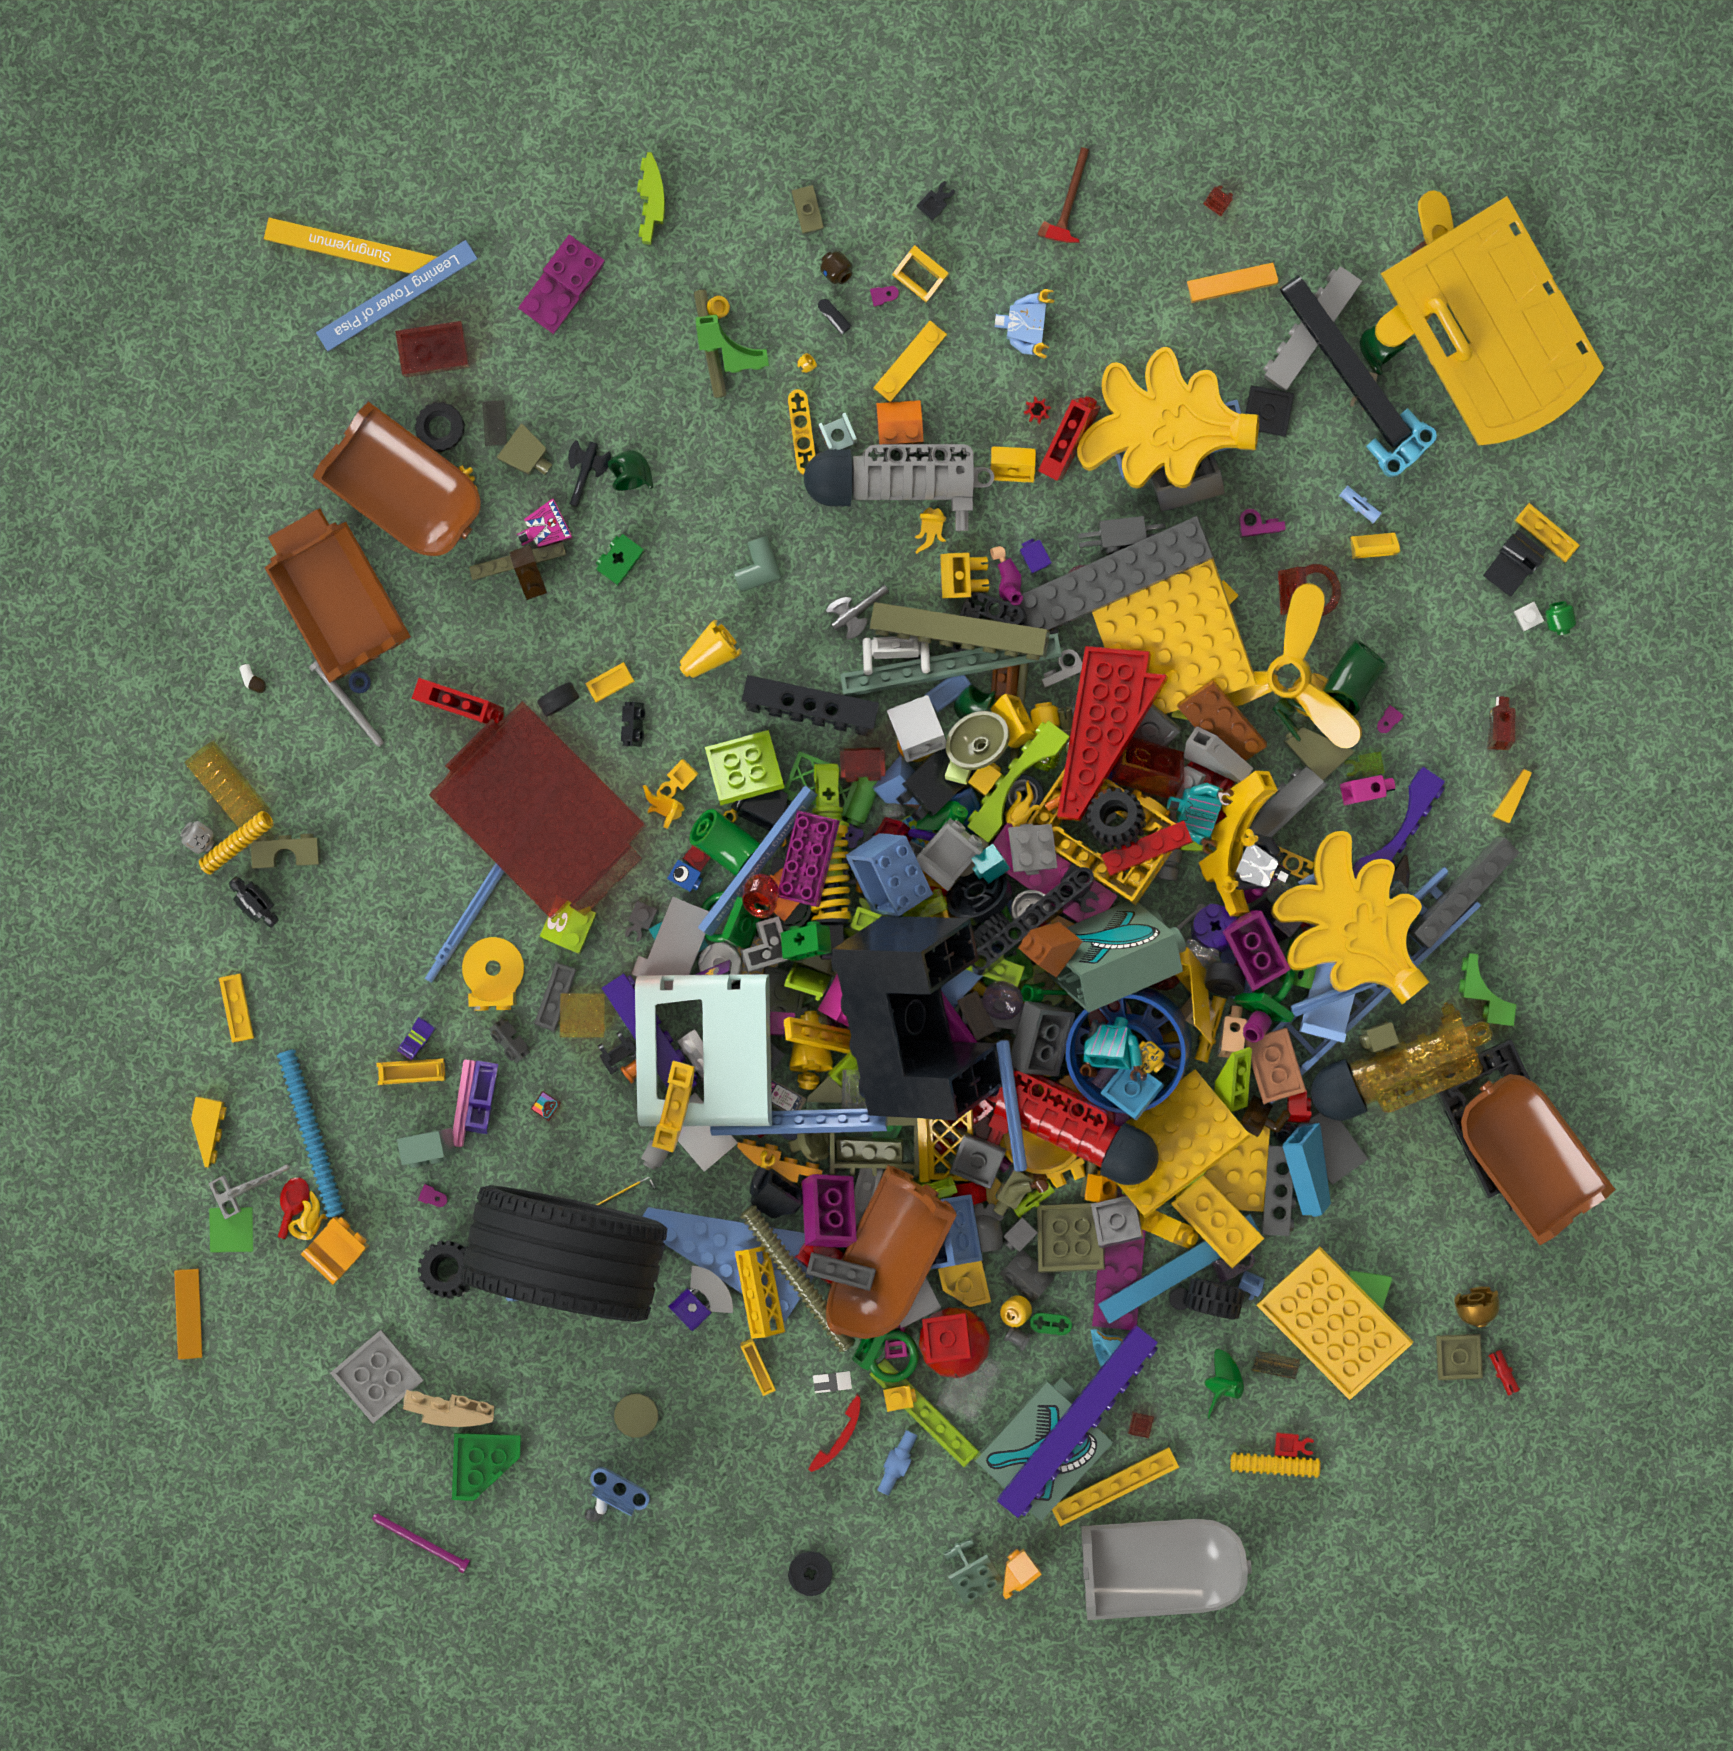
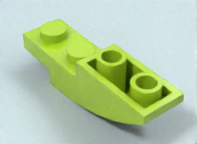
(652, 190)

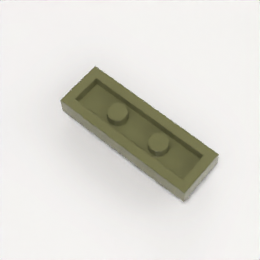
(870, 1149)

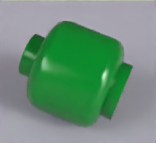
(1560, 617)

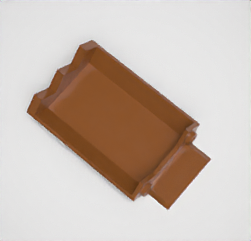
(333, 595)

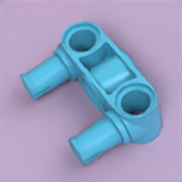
(1408, 451)

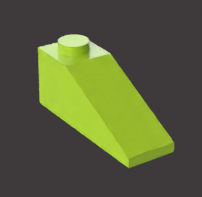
(1234, 1079)

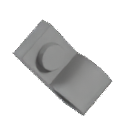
(1066, 671)

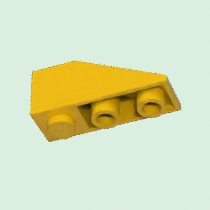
(206, 1122)

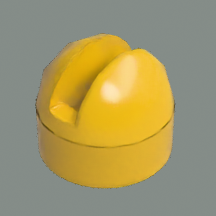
(807, 362)

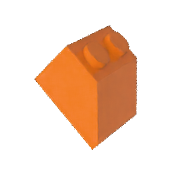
(900, 423)

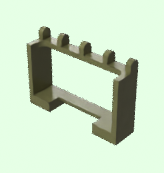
(902, 1121)

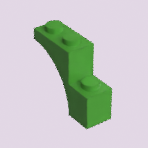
(734, 355)
(1472, 986)

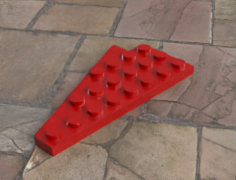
(1108, 709)

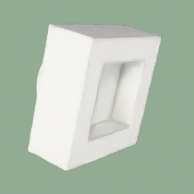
(1528, 616)

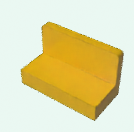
(1013, 464)

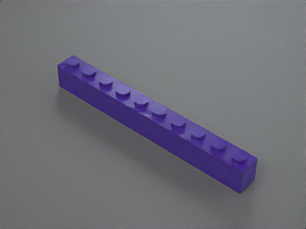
(1076, 1421)

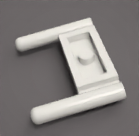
(894, 648)

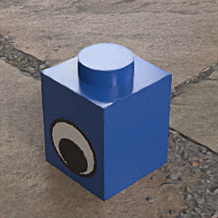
(685, 876)

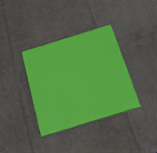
(233, 1233)

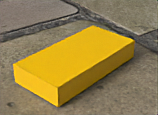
(609, 682)

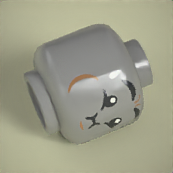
(197, 837)

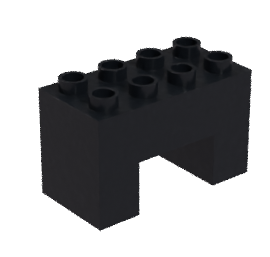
(900, 1022)

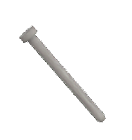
(348, 704)

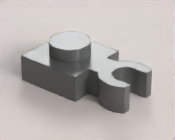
(641, 917)

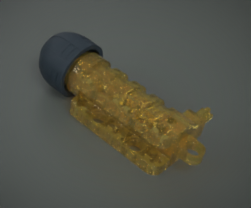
(1342, 1090)

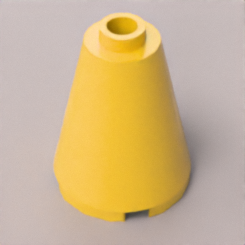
(709, 651)
(810, 1057)

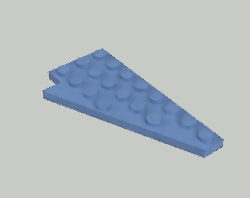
(713, 1245)

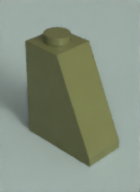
(1317, 751)

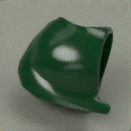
(1375, 351)
(635, 471)
(972, 701)

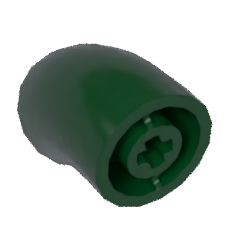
(1354, 676)

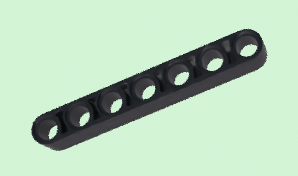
(1044, 917)

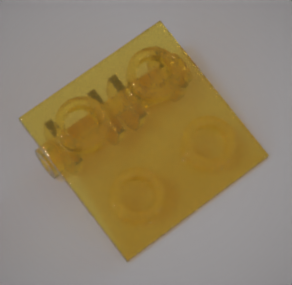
(582, 1015)

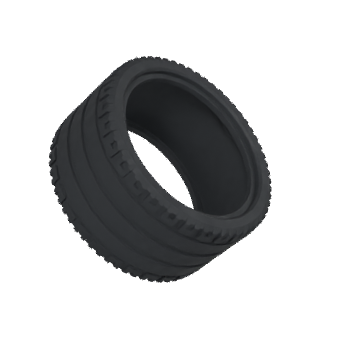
(563, 1253)

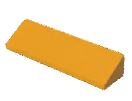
(1232, 282)
(188, 1313)

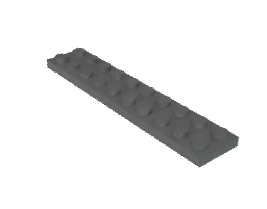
(1116, 576)

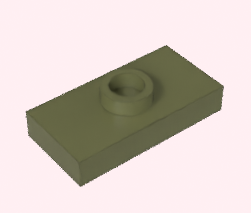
(807, 209)

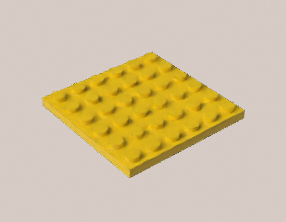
(1185, 629)

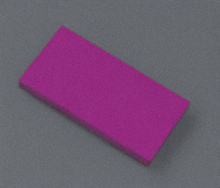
(808, 858)

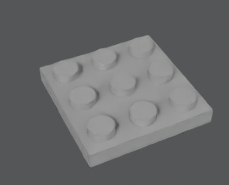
(376, 1376)

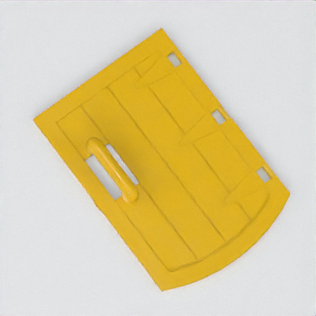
(1522, 341)

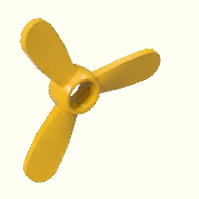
(1435, 221)
(1300, 631)

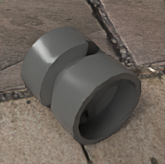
(1170, 870)

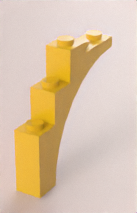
(1247, 801)

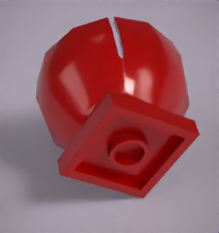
(954, 1342)

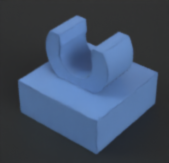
(1251, 1284)

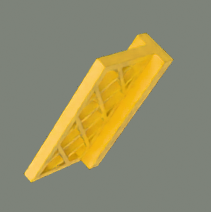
(927, 1150)

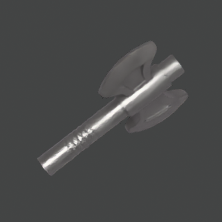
(848, 616)

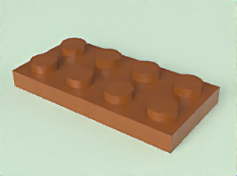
(1217, 714)

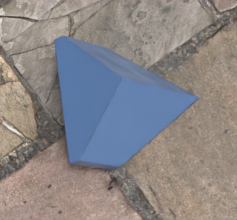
(891, 784)

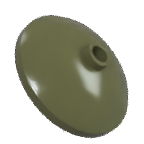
(977, 740)

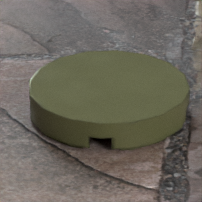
(636, 1415)

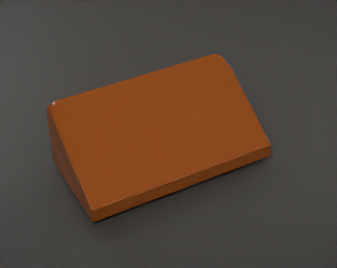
(1005, 681)

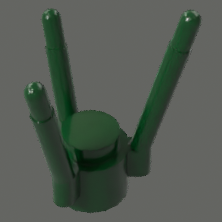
(1285, 711)

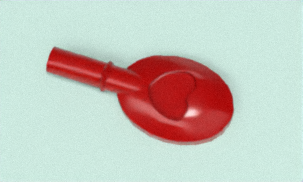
(291, 1203)

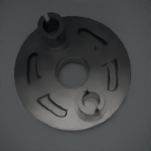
(978, 908)

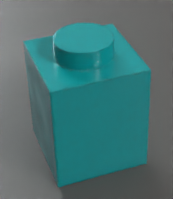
(990, 864)

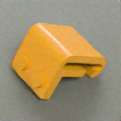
(335, 1249)

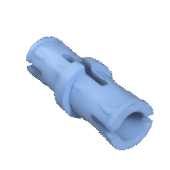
(1349, 496)

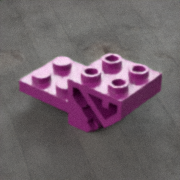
(562, 284)

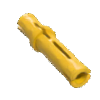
(1204, 1046)

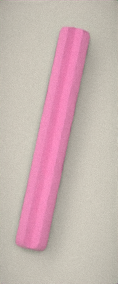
(463, 1102)

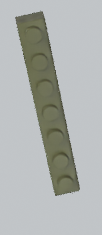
(505, 563)

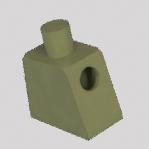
(525, 452)

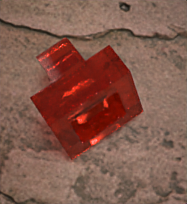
(1218, 200)

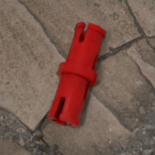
(1504, 1372)

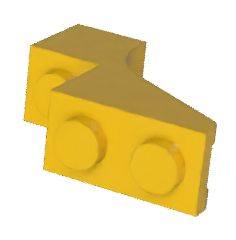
(1169, 1229)

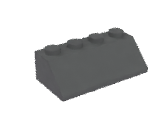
(1287, 801)

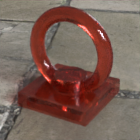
(1294, 577)

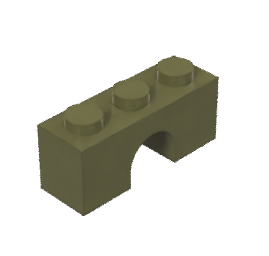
(305, 849)
(1378, 1037)

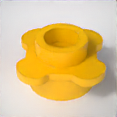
(808, 1080)

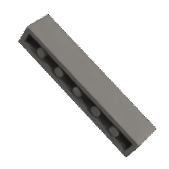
(1301, 344)

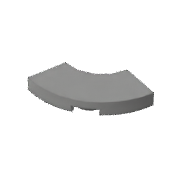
(712, 1288)

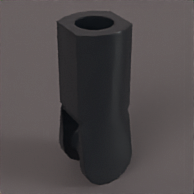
(834, 316)

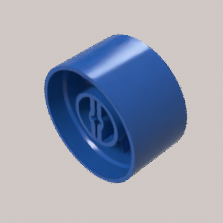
(1148, 1027)

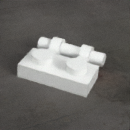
(693, 1048)

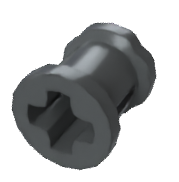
(1017, 1337)

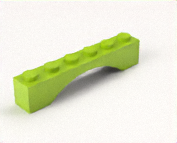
(989, 819)

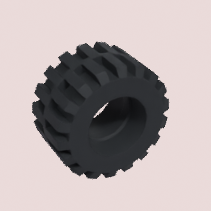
(1112, 802)
(430, 1265)
(1215, 1298)

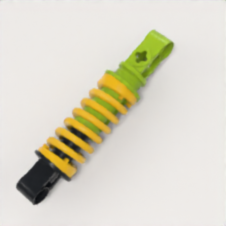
(829, 911)

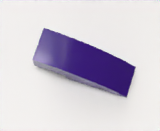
(481, 1097)

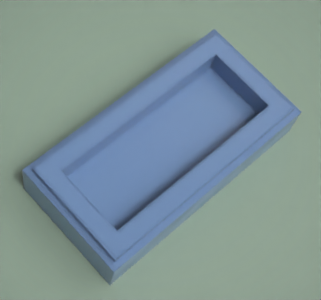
(947, 691)

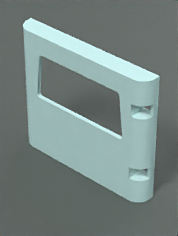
(733, 1048)

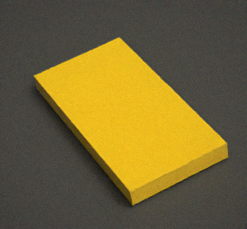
(1217, 1221)

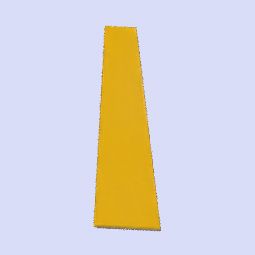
(1510, 802)
(757, 1366)

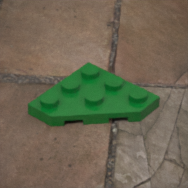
(481, 1461)

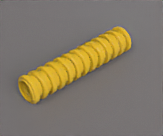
(236, 842)
(1275, 1465)

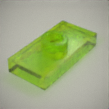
(930, 906)

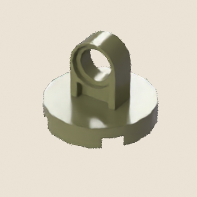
(813, 1145)

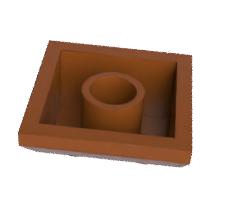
(1050, 946)

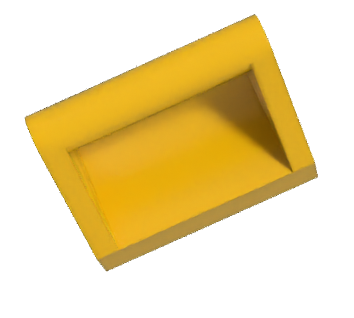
(928, 264)
(1374, 545)

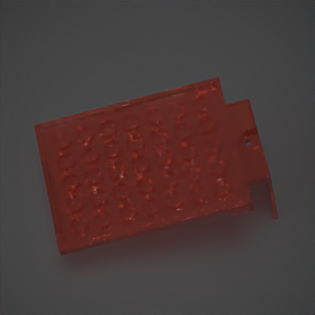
(540, 813)

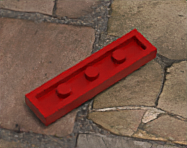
(1147, 848)

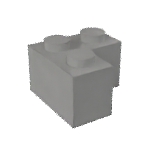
(770, 949)

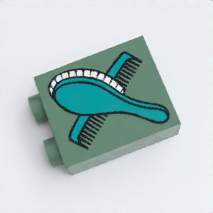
(1120, 955)
(1027, 1429)

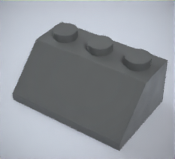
(1205, 485)
(1041, 1039)

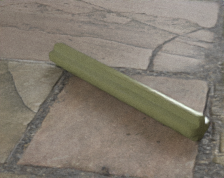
(712, 357)

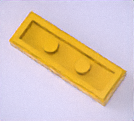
(1547, 532)
(236, 1008)

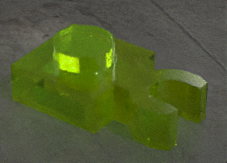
(1368, 764)

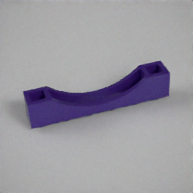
(1421, 792)

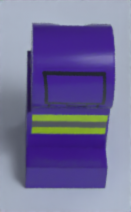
(416, 1038)

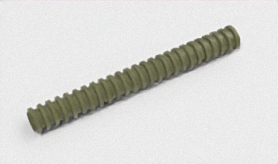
(793, 1273)

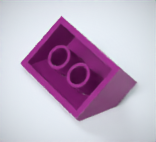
(1256, 949)

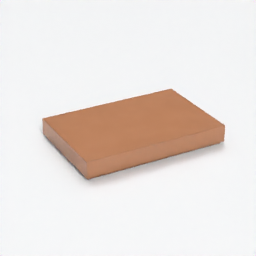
(1276, 1066)

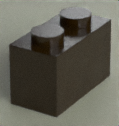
(528, 572)

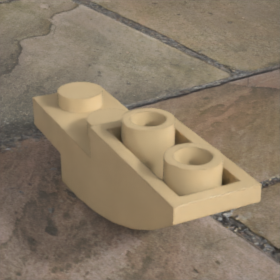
(453, 1413)

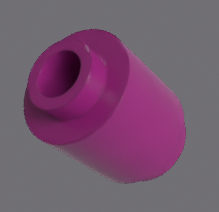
(1256, 1026)

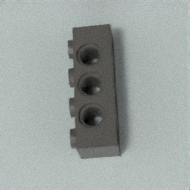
(1270, 1224)

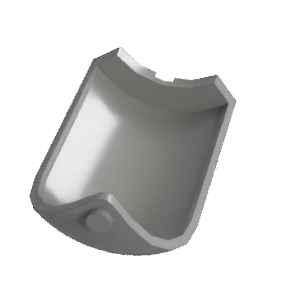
(1161, 1568)

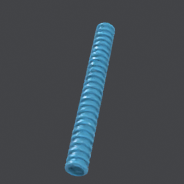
(310, 1133)

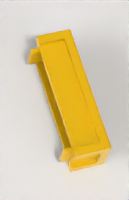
(411, 1071)

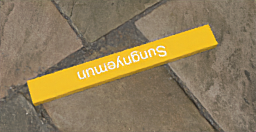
(345, 246)

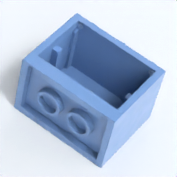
(889, 874)
(962, 1240)

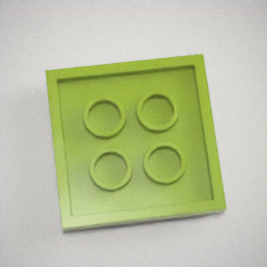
(744, 767)

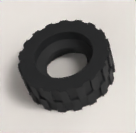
(447, 411)

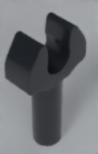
(1082, 900)

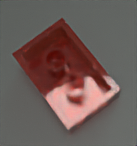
(432, 349)
(1150, 768)

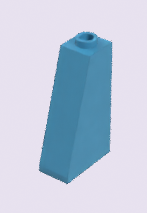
(1308, 1168)

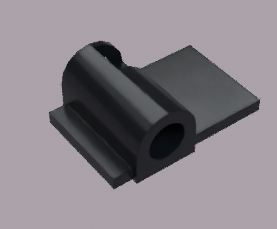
(1515, 562)

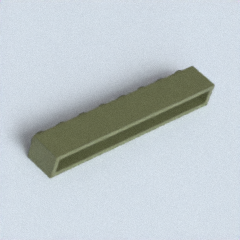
(959, 630)

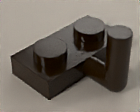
(1257, 1115)

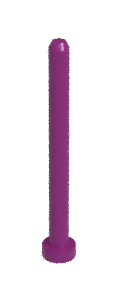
(432, 1548)

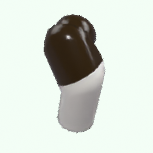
(251, 681)

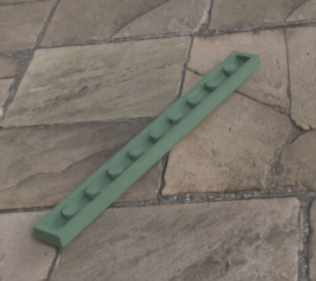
(940, 668)

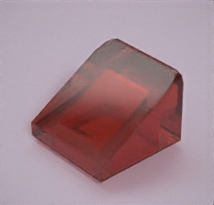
(1140, 1424)

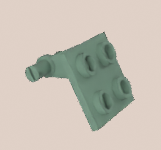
(974, 1577)

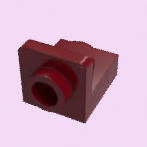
(893, 827)

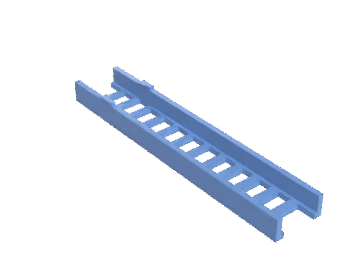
(1380, 993)

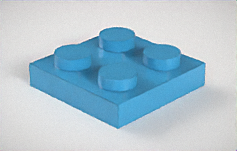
(1131, 1095)

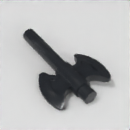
(588, 461)

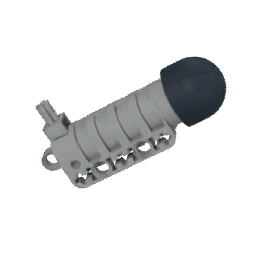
(836, 479)

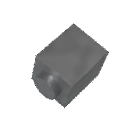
(1019, 1235)

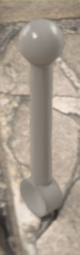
(1191, 916)

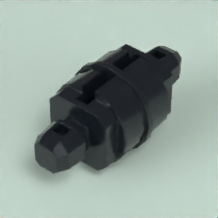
(253, 901)

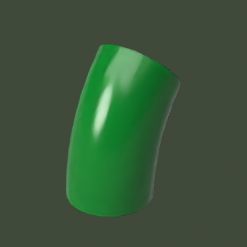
(722, 841)

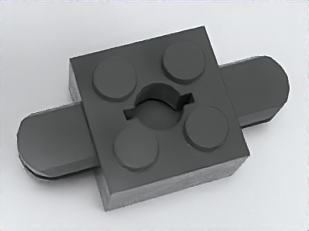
(1119, 533)

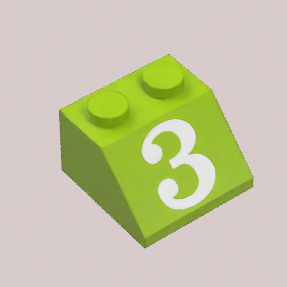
(569, 929)

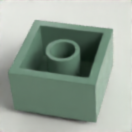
(431, 1146)

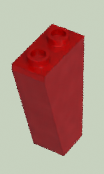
(1064, 445)
(457, 702)

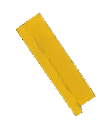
(755, 1292)

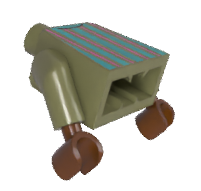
(1015, 1187)

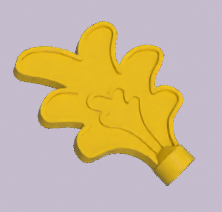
(1166, 426)
(1353, 922)

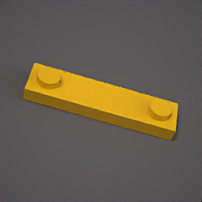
(910, 361)
(817, 1035)

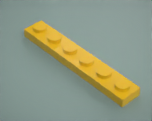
(1115, 1486)

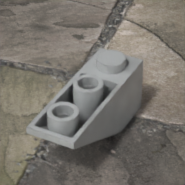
(1215, 755)

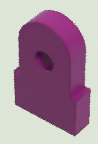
(879, 295)
(1390, 716)
(428, 1196)

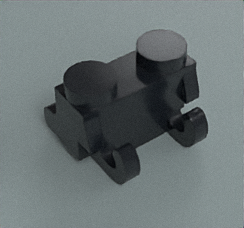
(618, 1053)

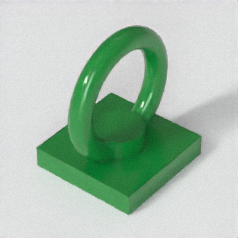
(740, 925)
(1268, 1003)
(872, 1348)

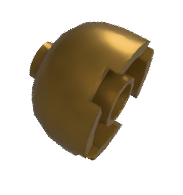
(1477, 1307)

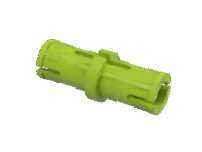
(1032, 1200)

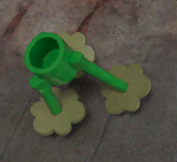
(1041, 988)

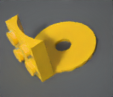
(488, 989)

